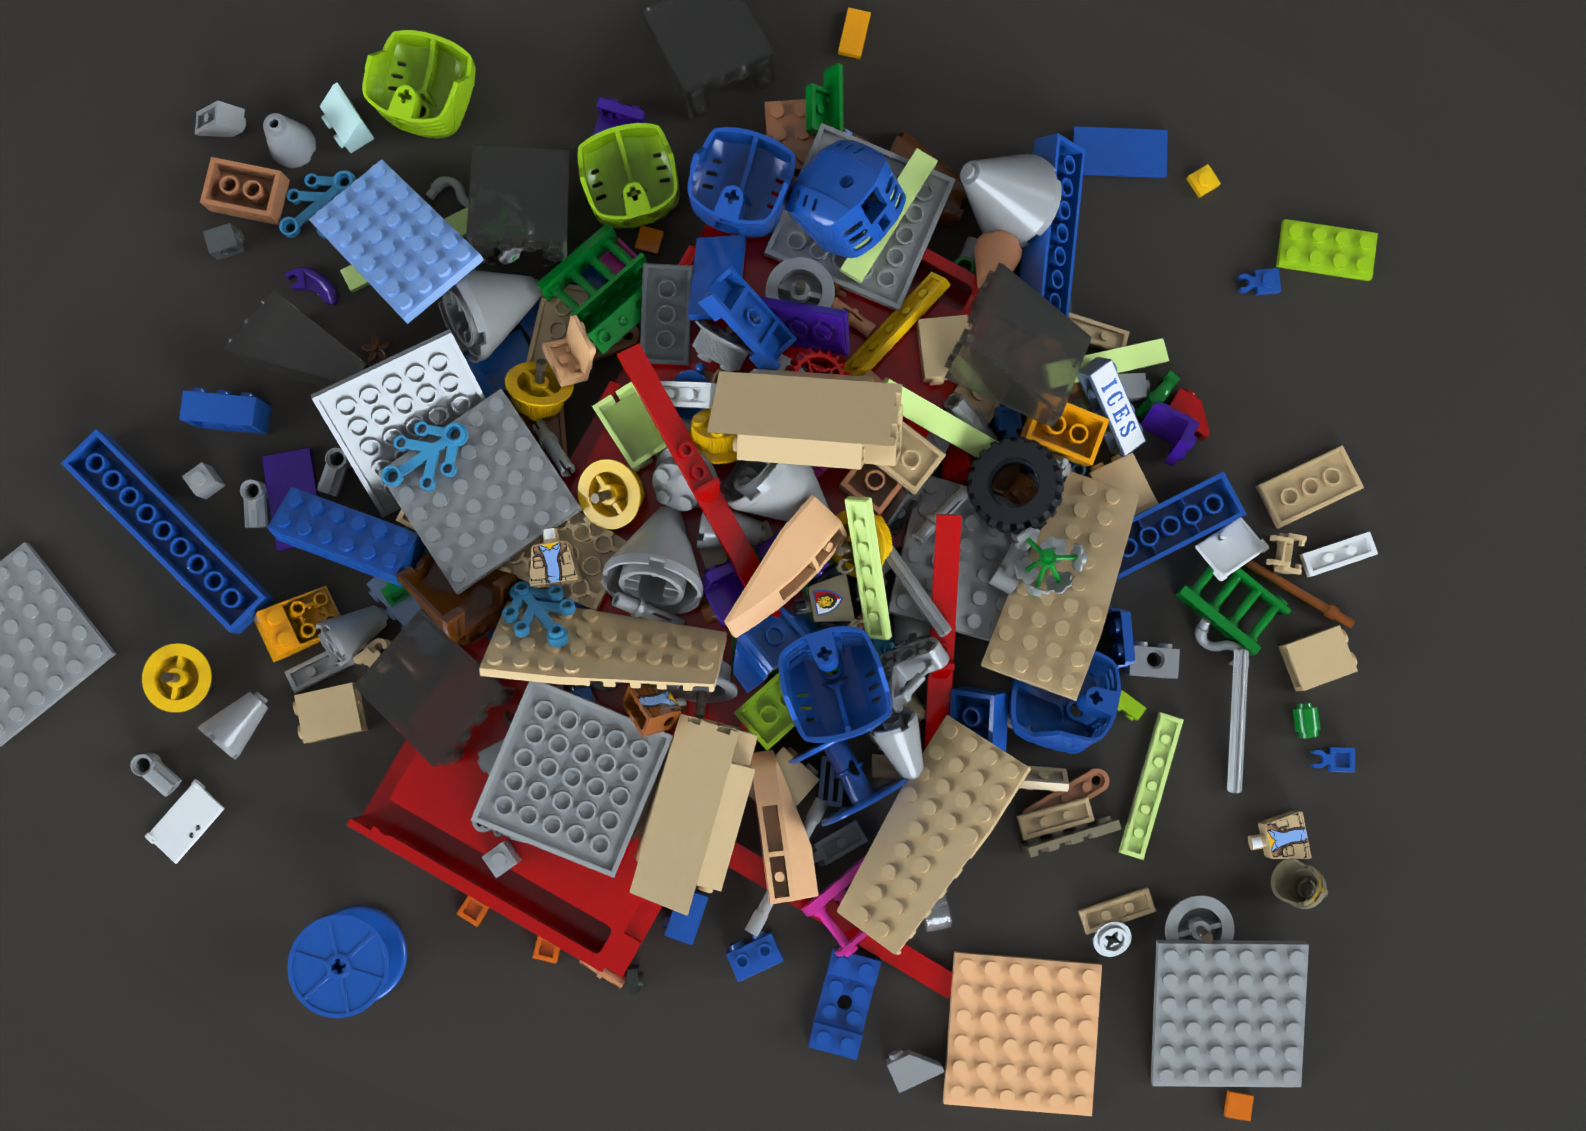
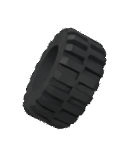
(1015, 453)

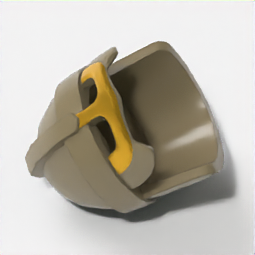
(1298, 884)

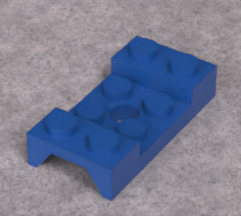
(734, 301)
(838, 1028)

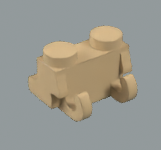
(1285, 544)
(371, 652)

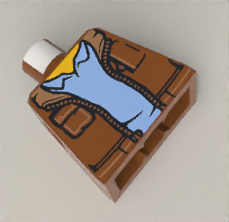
(652, 708)

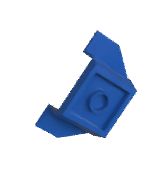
(1121, 629)
(760, 647)

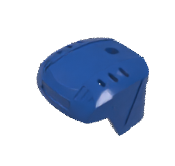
(743, 182)
(840, 207)
(838, 702)
(1051, 712)

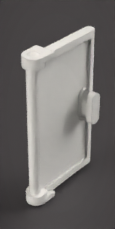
(1234, 549)
(190, 810)

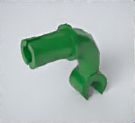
(1159, 394)

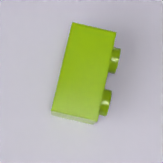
(1131, 707)

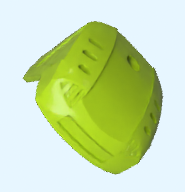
(435, 77)
(628, 172)

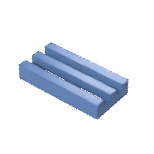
(831, 785)

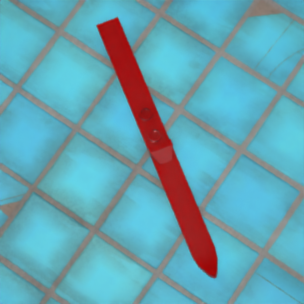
(690, 462)
(945, 598)
(908, 961)

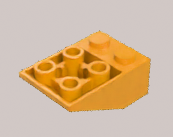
(291, 624)

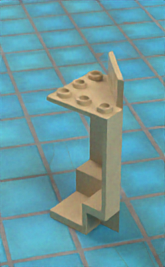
(809, 418)
(694, 812)

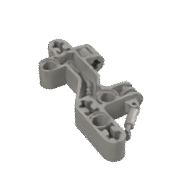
(906, 664)

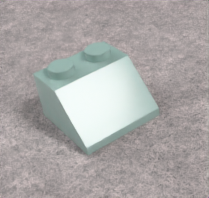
(345, 120)

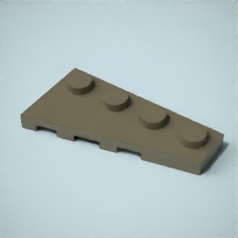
(1050, 843)

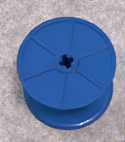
(855, 784)
(347, 961)

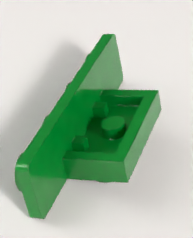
(826, 102)

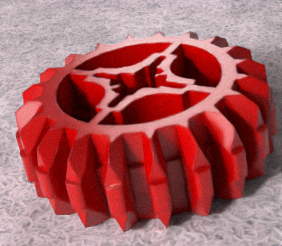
(810, 360)

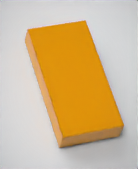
(854, 33)

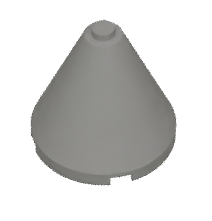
(1012, 194)
(486, 309)
(771, 488)
(657, 565)

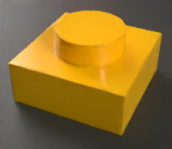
(1203, 181)

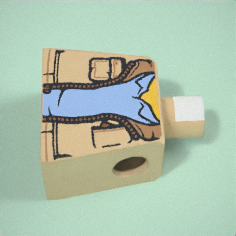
(553, 562)
(1282, 837)

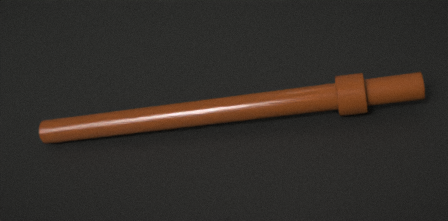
(1330, 611)

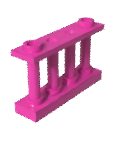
(818, 908)

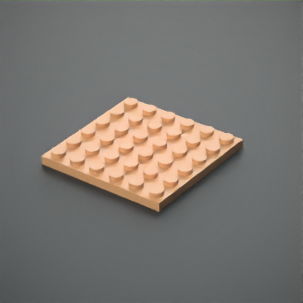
(1022, 1033)

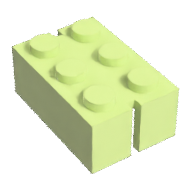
(631, 427)

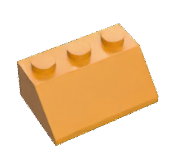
(1074, 435)

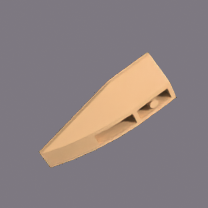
(789, 564)
(782, 835)

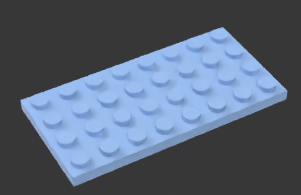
(396, 241)

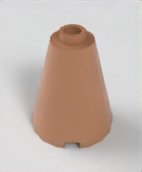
(995, 248)

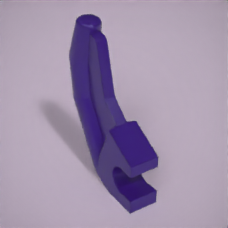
(312, 280)

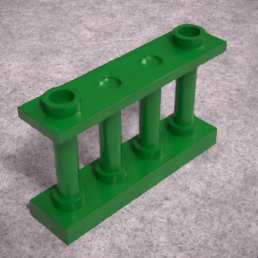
(581, 259)
(616, 318)
(1228, 625)

